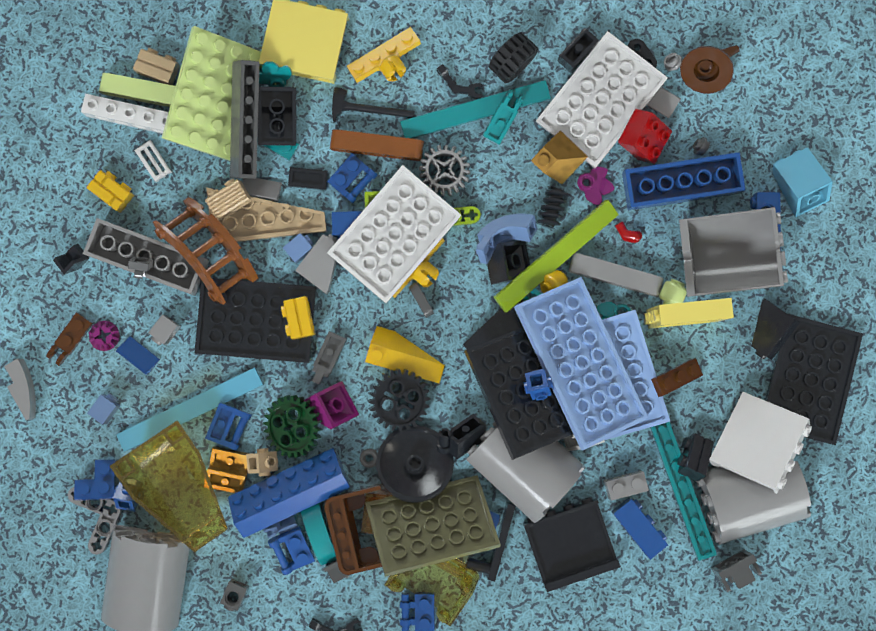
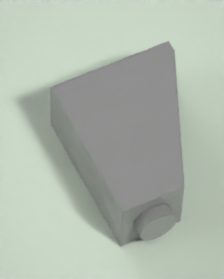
(318, 265)

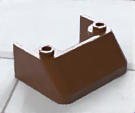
(344, 533)

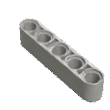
(616, 274)

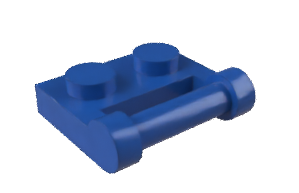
(347, 174)
(222, 422)
(297, 547)

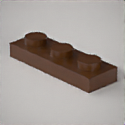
(677, 377)

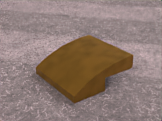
(228, 469)

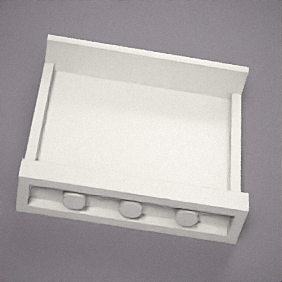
(761, 441)

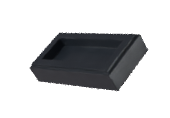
(307, 178)

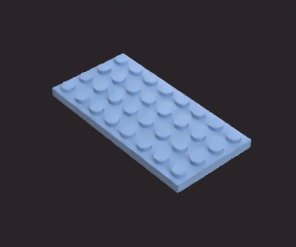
(581, 362)

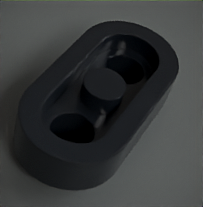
(644, 51)

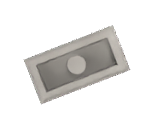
(664, 102)
(263, 188)

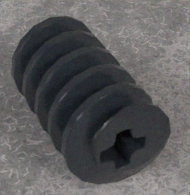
(552, 207)

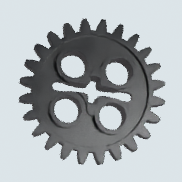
(390, 415)

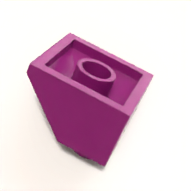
(333, 405)

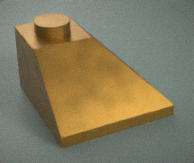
(559, 158)

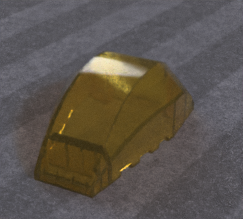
(173, 486)

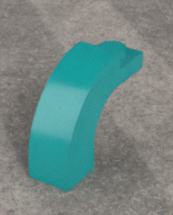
(319, 534)

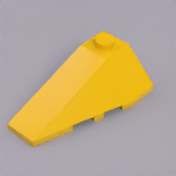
(394, 351)

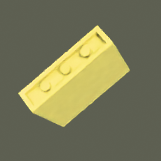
(304, 39)

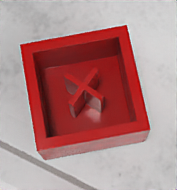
(645, 136)

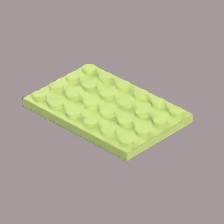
(203, 93)

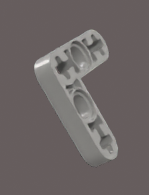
(105, 516)

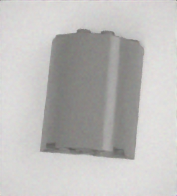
(733, 252)
(530, 481)
(745, 507)
(144, 580)

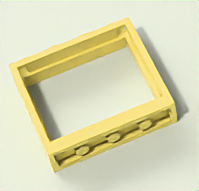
(689, 313)

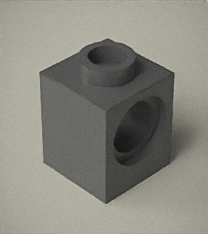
(238, 587)

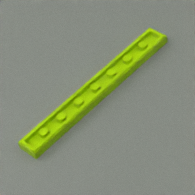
(556, 255)

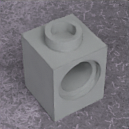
(164, 330)

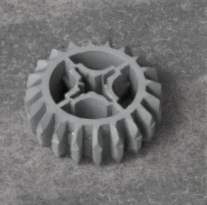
(451, 176)

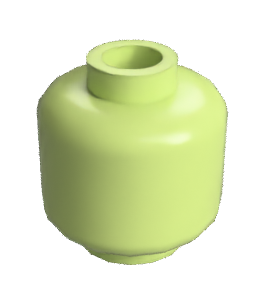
(673, 292)

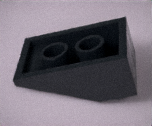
(277, 116)

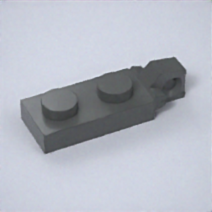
(327, 356)

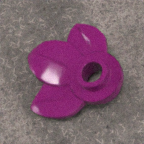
(598, 185)

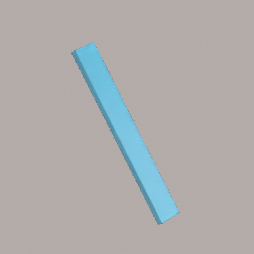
(190, 408)

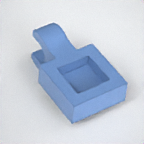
(281, 526)

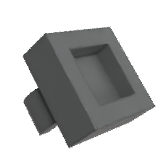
(140, 266)

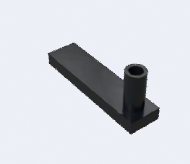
(491, 568)

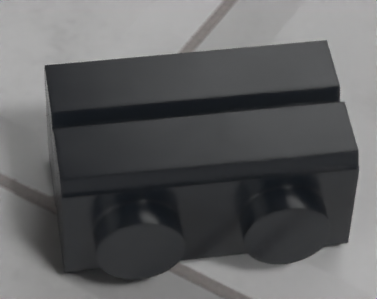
(577, 50)
(695, 457)

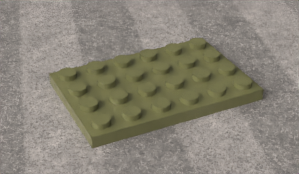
(432, 530)

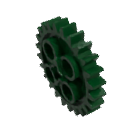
(279, 433)

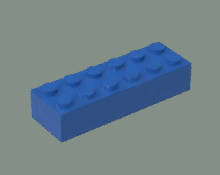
(683, 181)
(288, 493)

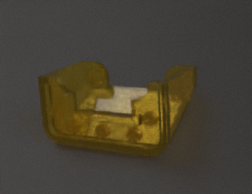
(449, 582)

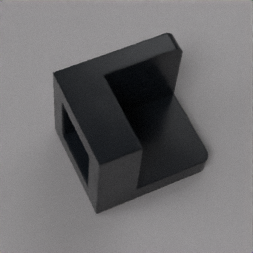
(71, 260)

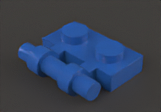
(424, 611)

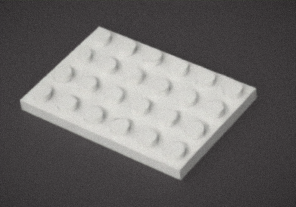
(602, 98)
(394, 234)

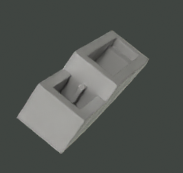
(22, 388)

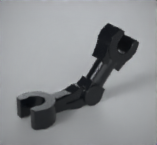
(457, 89)
(318, 626)

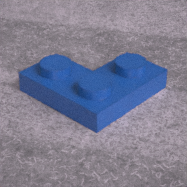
(100, 487)

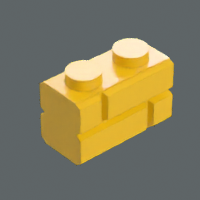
(110, 191)
(298, 318)

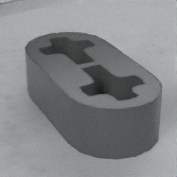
(421, 300)

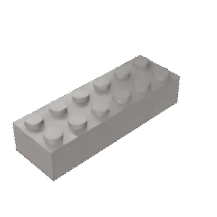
(119, 245)

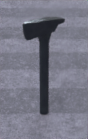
(340, 105)

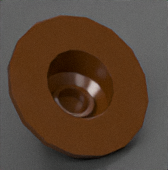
(708, 68)

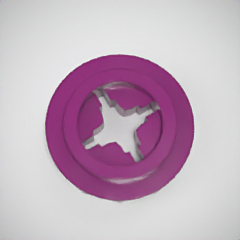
(111, 340)

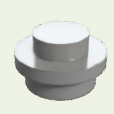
(672, 62)

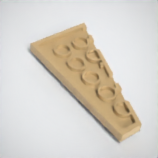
(271, 220)

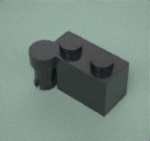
(461, 437)

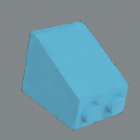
(802, 181)

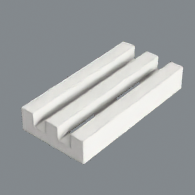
(162, 174)

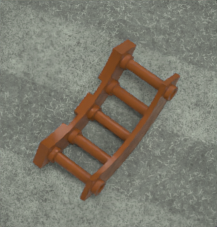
(220, 235)

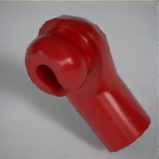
(628, 235)

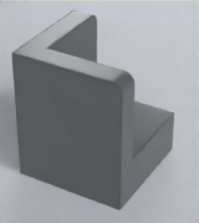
(334, 572)

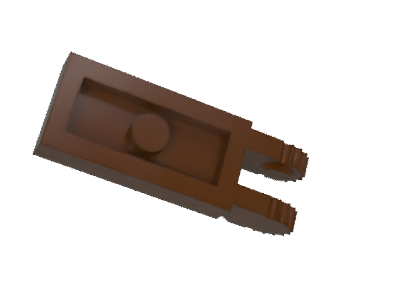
(70, 337)

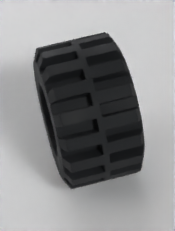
(513, 57)

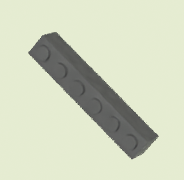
(244, 119)

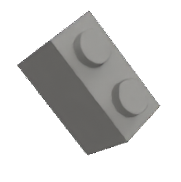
(626, 485)

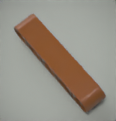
(376, 145)

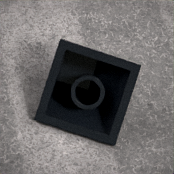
(508, 261)

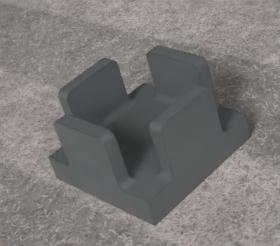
(737, 570)

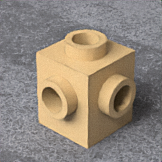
(262, 462)

